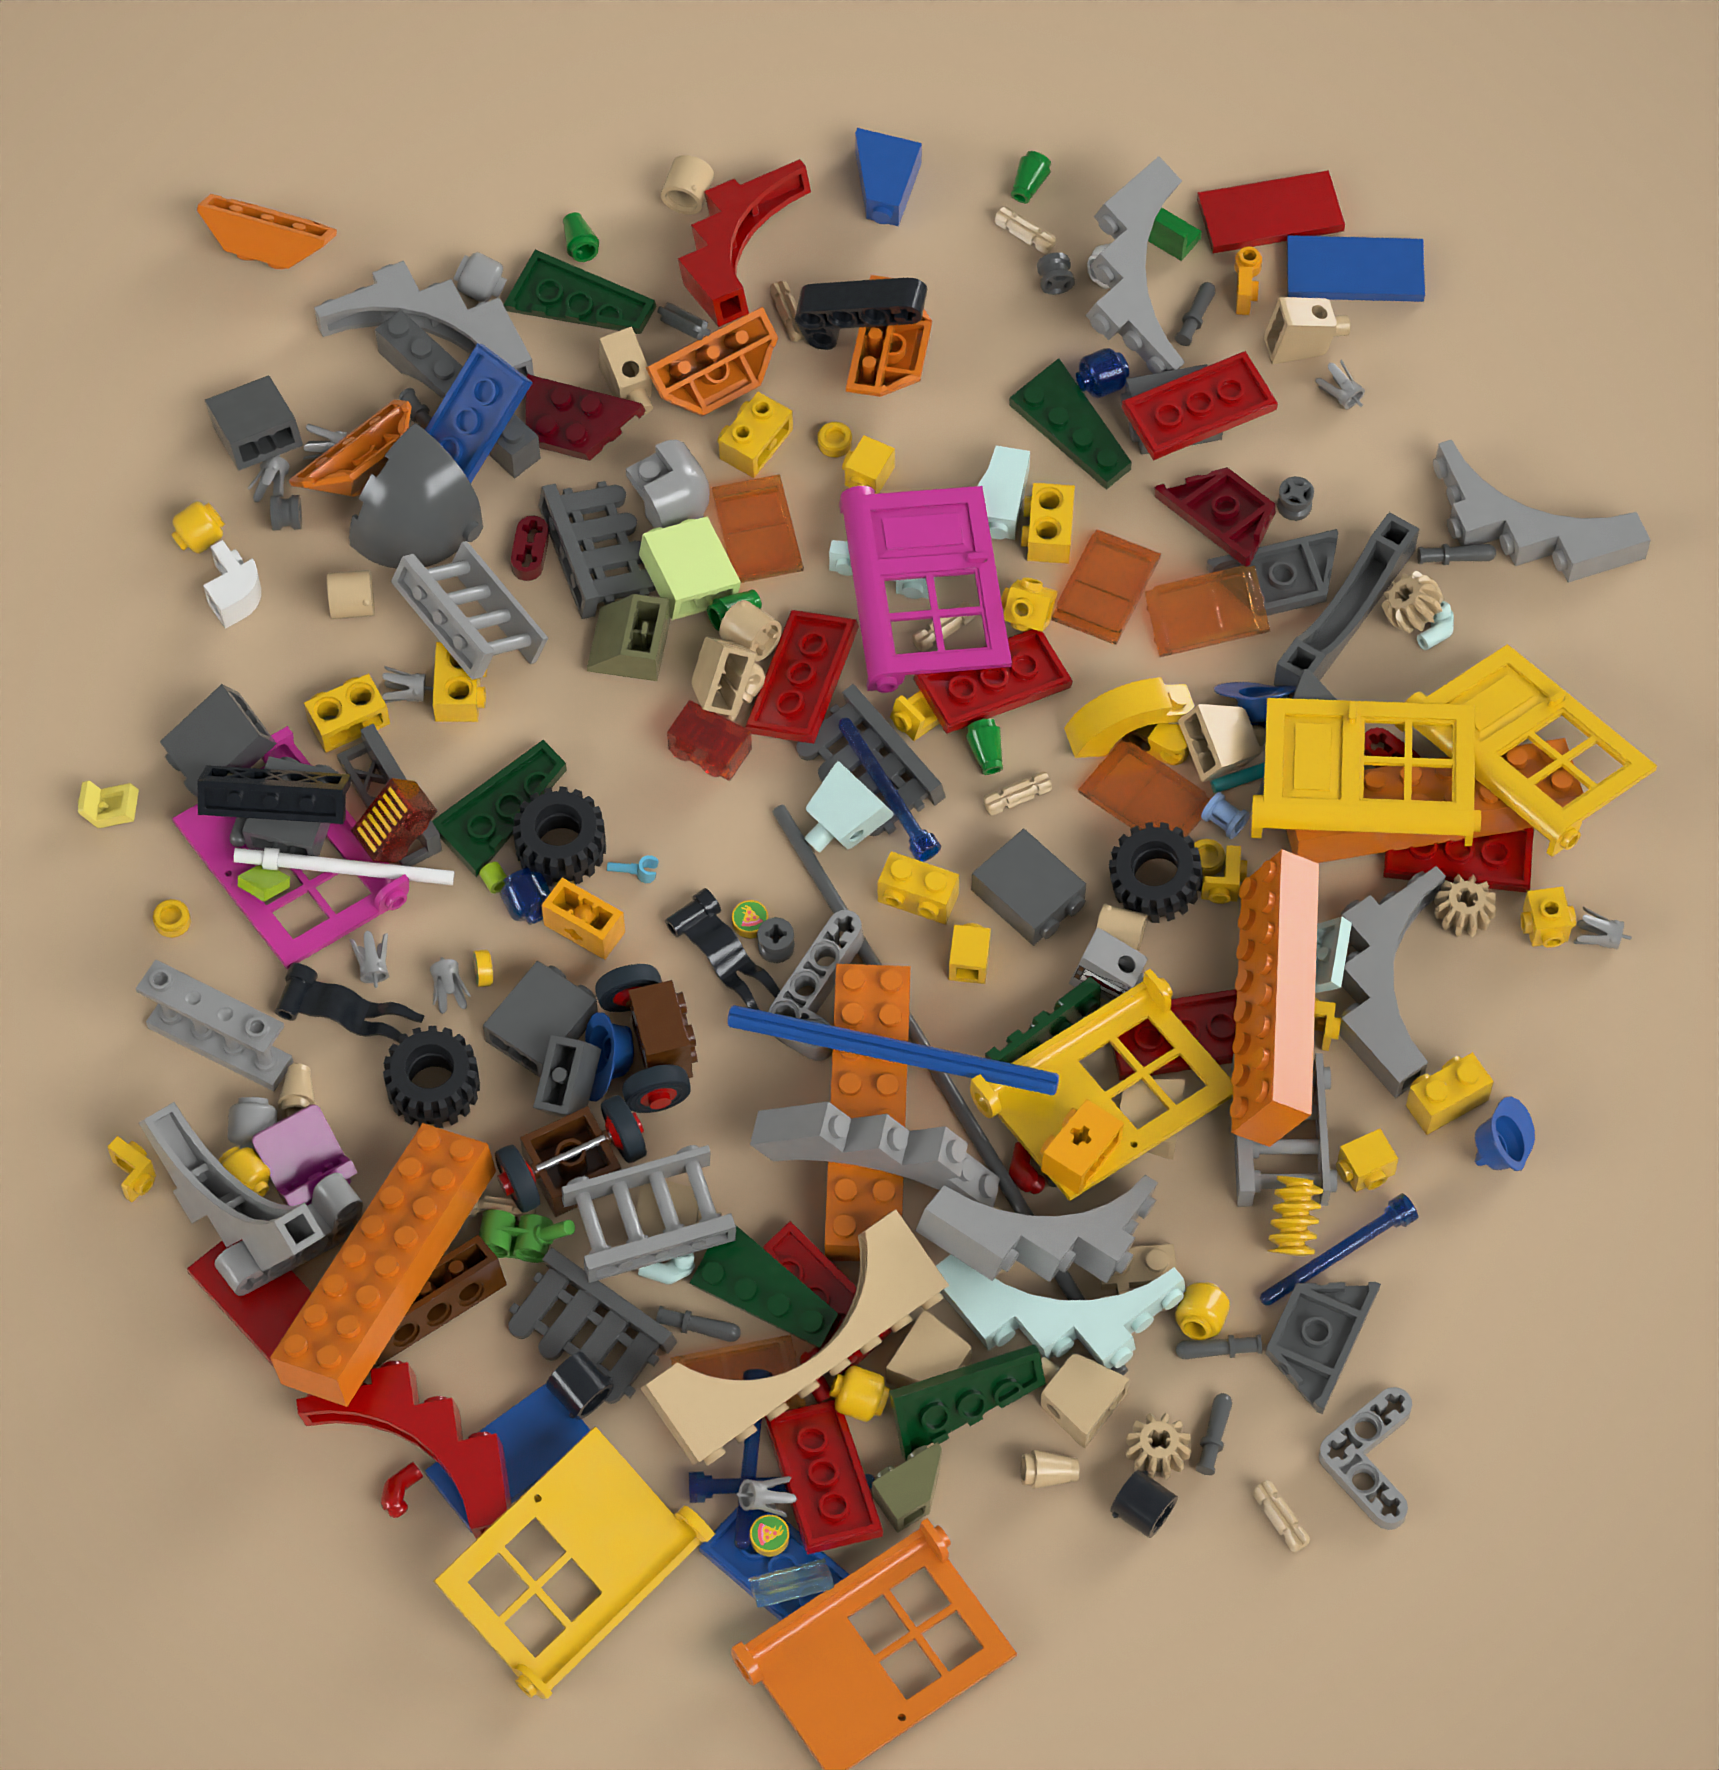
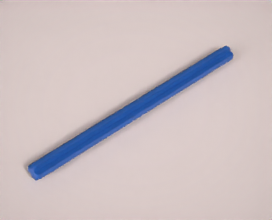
(892, 1050)

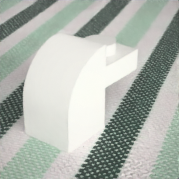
(237, 589)

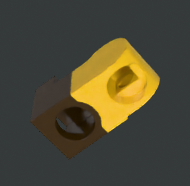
(1161, 741)

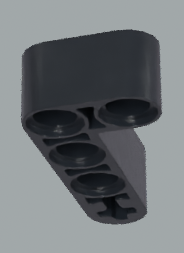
(856, 304)

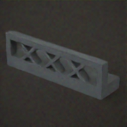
(387, 768)

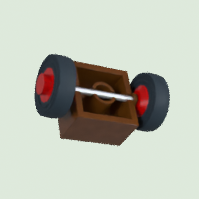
(660, 1031)
(568, 1151)

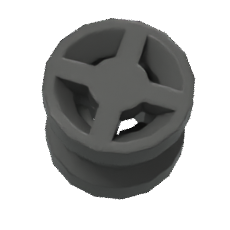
(1055, 273)
(1299, 490)
(286, 512)
(775, 949)

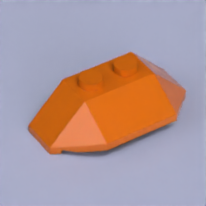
(263, 233)
(888, 356)
(718, 366)
(353, 459)

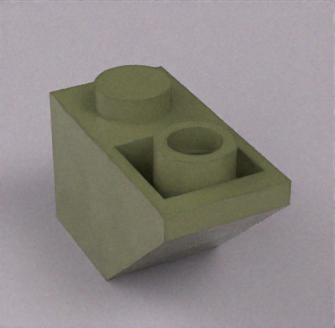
(909, 1489)

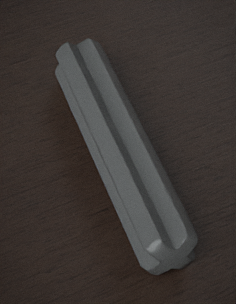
(684, 321)

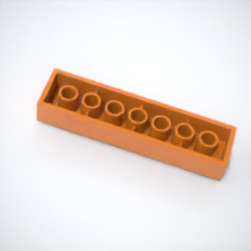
(1436, 785)
(1275, 999)
(876, 1003)
(383, 1265)

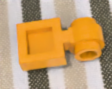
(1247, 265)

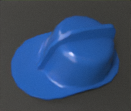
(1253, 697)
(615, 1055)
(1505, 1137)

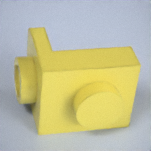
(107, 805)

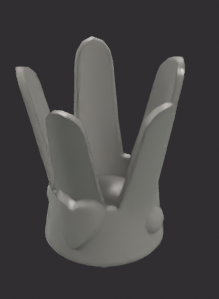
(1350, 391)
(322, 446)
(271, 470)
(411, 686)
(1608, 930)
(372, 963)
(447, 981)
(755, 1495)

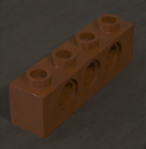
(454, 1286)

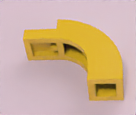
(1122, 710)

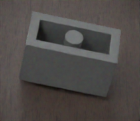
(566, 1076)

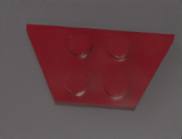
(576, 418)
(1222, 510)

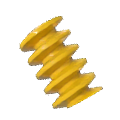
(1295, 1216)

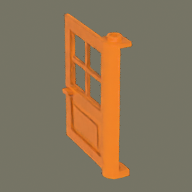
(834, 1682)

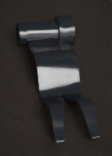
(719, 944)
(337, 1003)

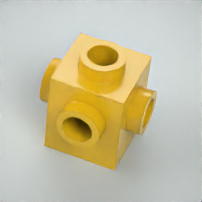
(1028, 604)
(1547, 917)

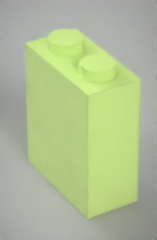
(688, 566)

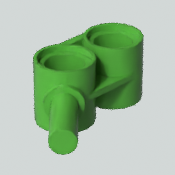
(524, 1241)

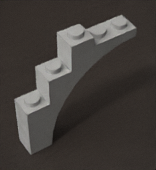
(1121, 266)
(434, 310)
(1527, 534)
(1374, 1022)
(874, 1142)
(237, 1213)
(1044, 1244)

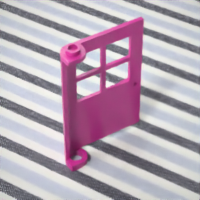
(914, 539)
(212, 843)

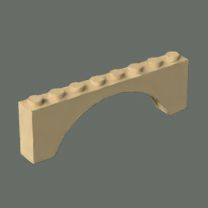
(712, 1411)

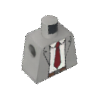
(1110, 964)

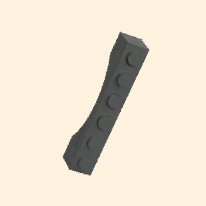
(422, 358)
(1372, 575)

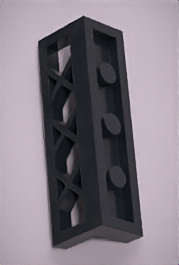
(273, 794)

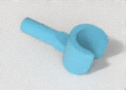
(637, 869)

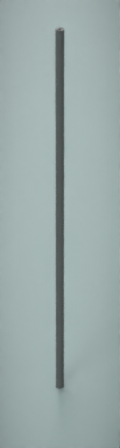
(916, 1036)

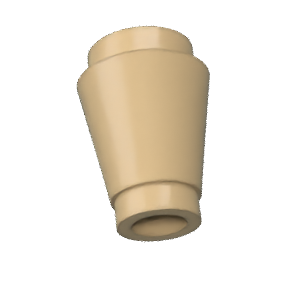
(296, 1091)
(1047, 1469)

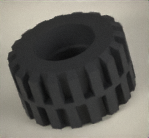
(556, 811)
(1149, 845)
(425, 1051)

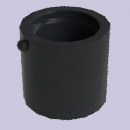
(579, 1385)
(1143, 1503)

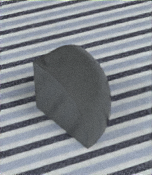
(416, 505)

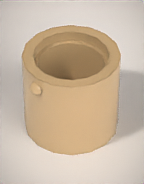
(686, 184)
(350, 594)
(751, 628)
(1123, 924)

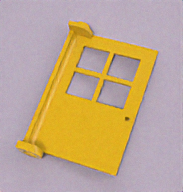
(1511, 706)
(1319, 769)
(1037, 1115)
(604, 1524)

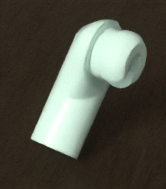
(1439, 630)
(670, 1271)

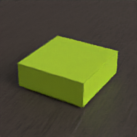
(263, 882)

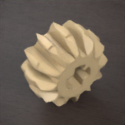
(1412, 602)
(1465, 905)
(1158, 1433)

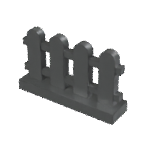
(580, 564)
(877, 736)
(581, 1309)

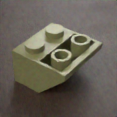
(630, 637)

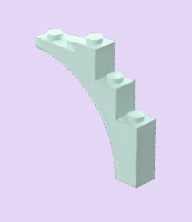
(1003, 494)
(1052, 1324)

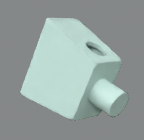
(844, 810)

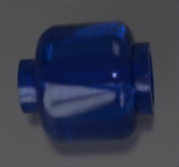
(1102, 372)
(524, 895)

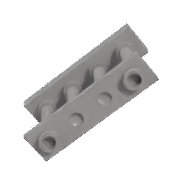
(449, 623)
(215, 1025)
(1252, 1181)
(641, 1249)

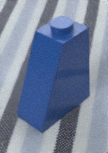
(886, 173)

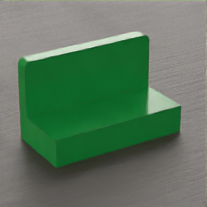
(1173, 234)

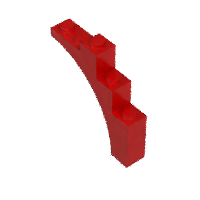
(734, 217)
(435, 1427)

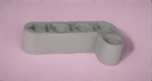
(819, 977)
(335, 1211)

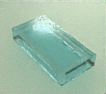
(791, 1583)

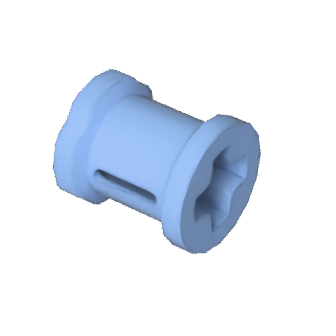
(1225, 815)

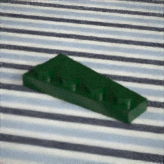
(573, 295)
(1070, 422)
(485, 817)
(1067, 1011)
(762, 1287)
(943, 1403)

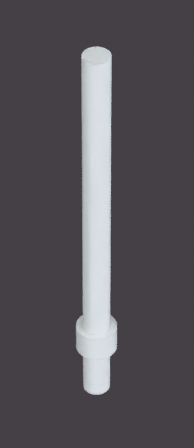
(272, 859)

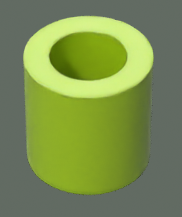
(493, 877)

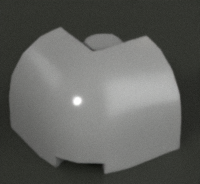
(670, 484)

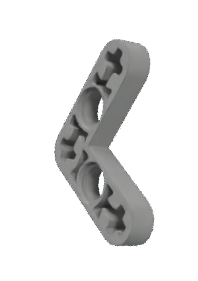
(1357, 1462)

